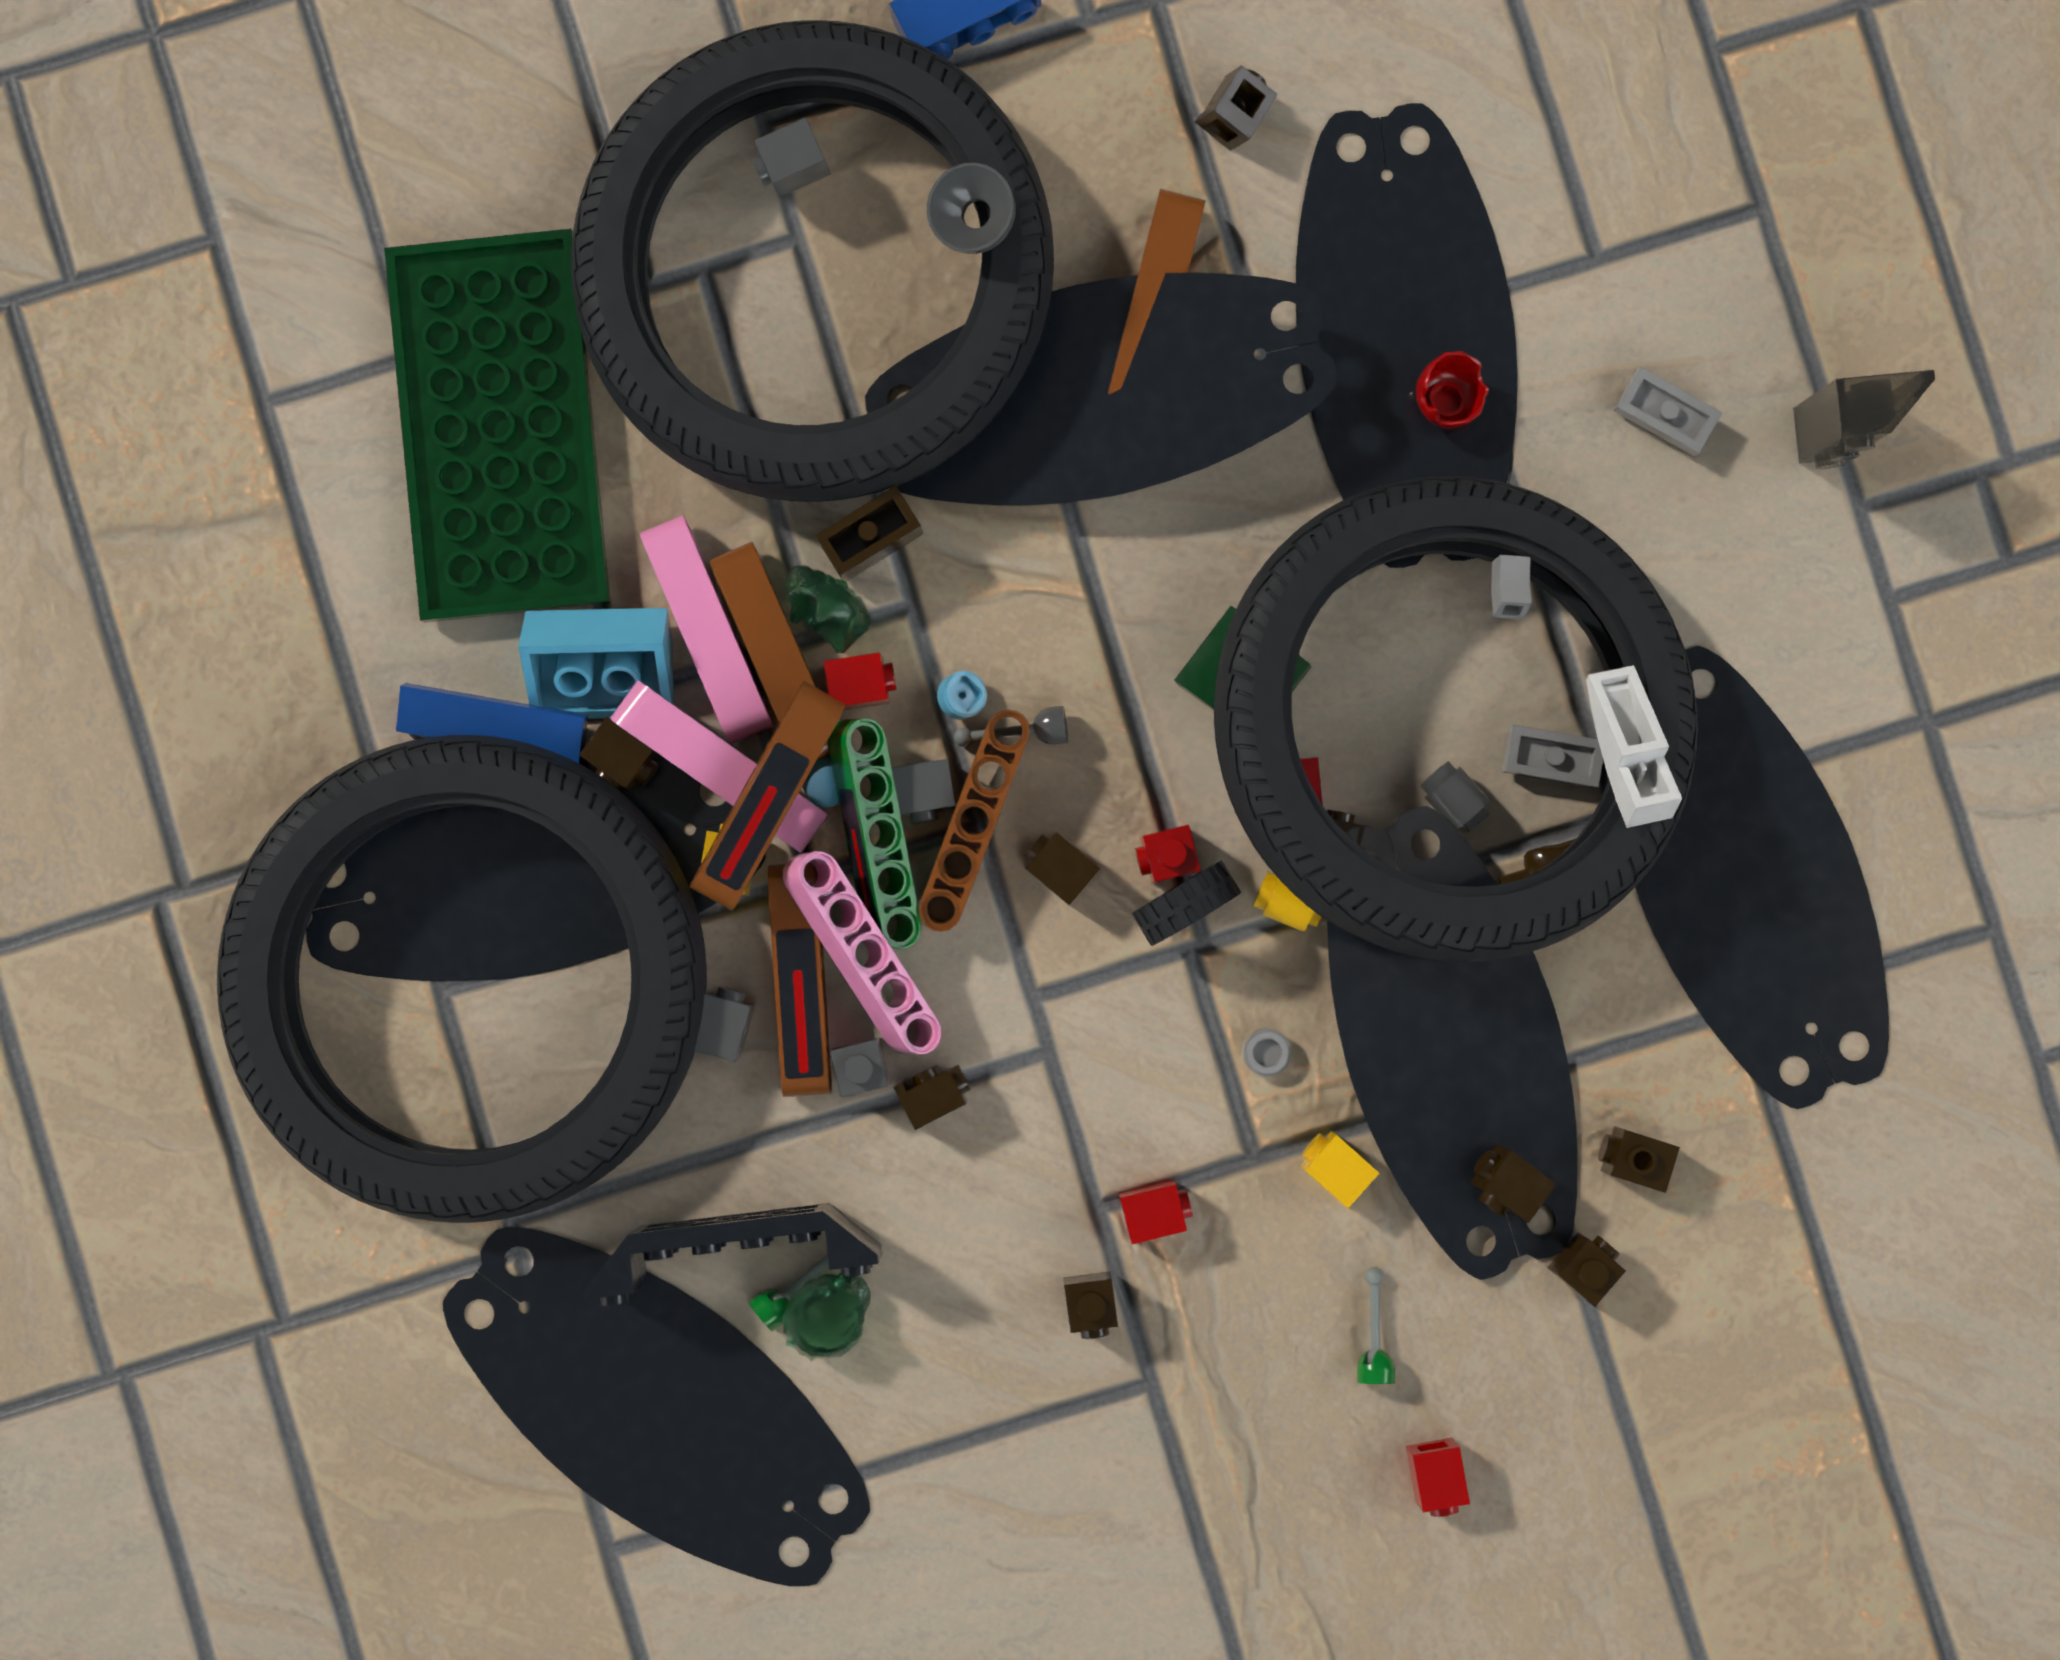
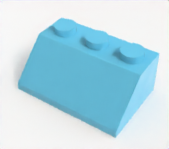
(595, 657)

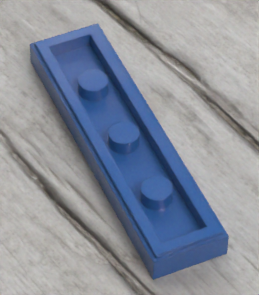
(446, 712)

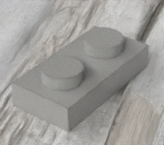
(1667, 411)
(1553, 756)

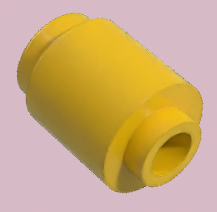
(1282, 905)

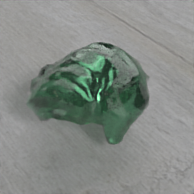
(827, 606)
(826, 1316)

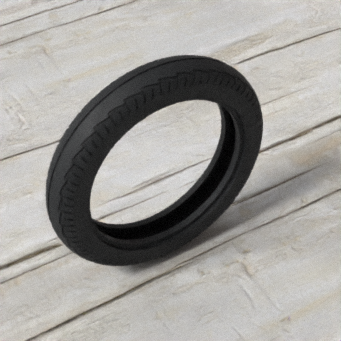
(690, 109)
(1263, 766)
(262, 993)

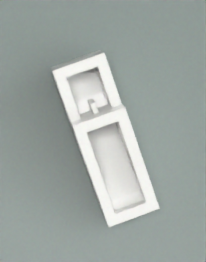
(1632, 747)

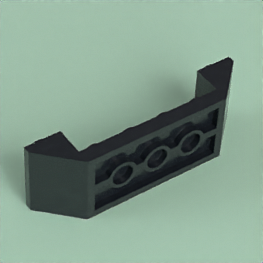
(625, 1271)

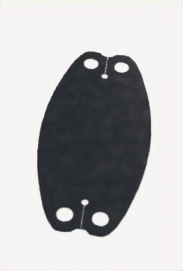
(1401, 281)
(1182, 406)
(493, 891)
(1767, 901)
(1456, 1064)
(657, 1409)

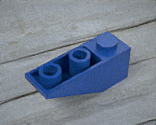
(953, 23)

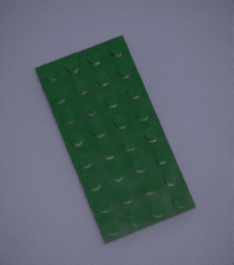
(496, 426)

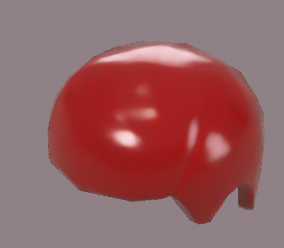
(1451, 390)

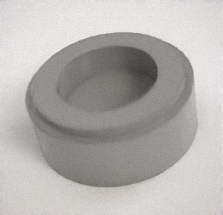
(1266, 1052)

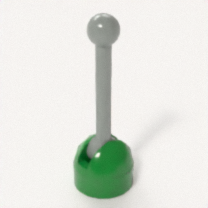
(772, 1303)
(1375, 1365)

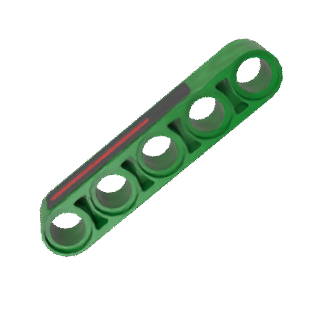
(859, 816)

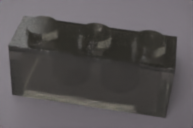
(1854, 415)

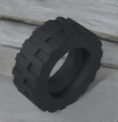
(1186, 903)

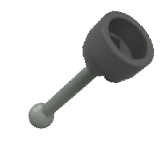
(1048, 725)

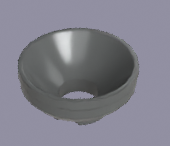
(952, 196)

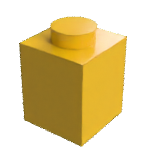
(1337, 1168)

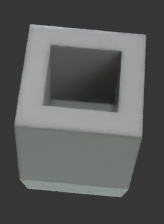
(1511, 586)

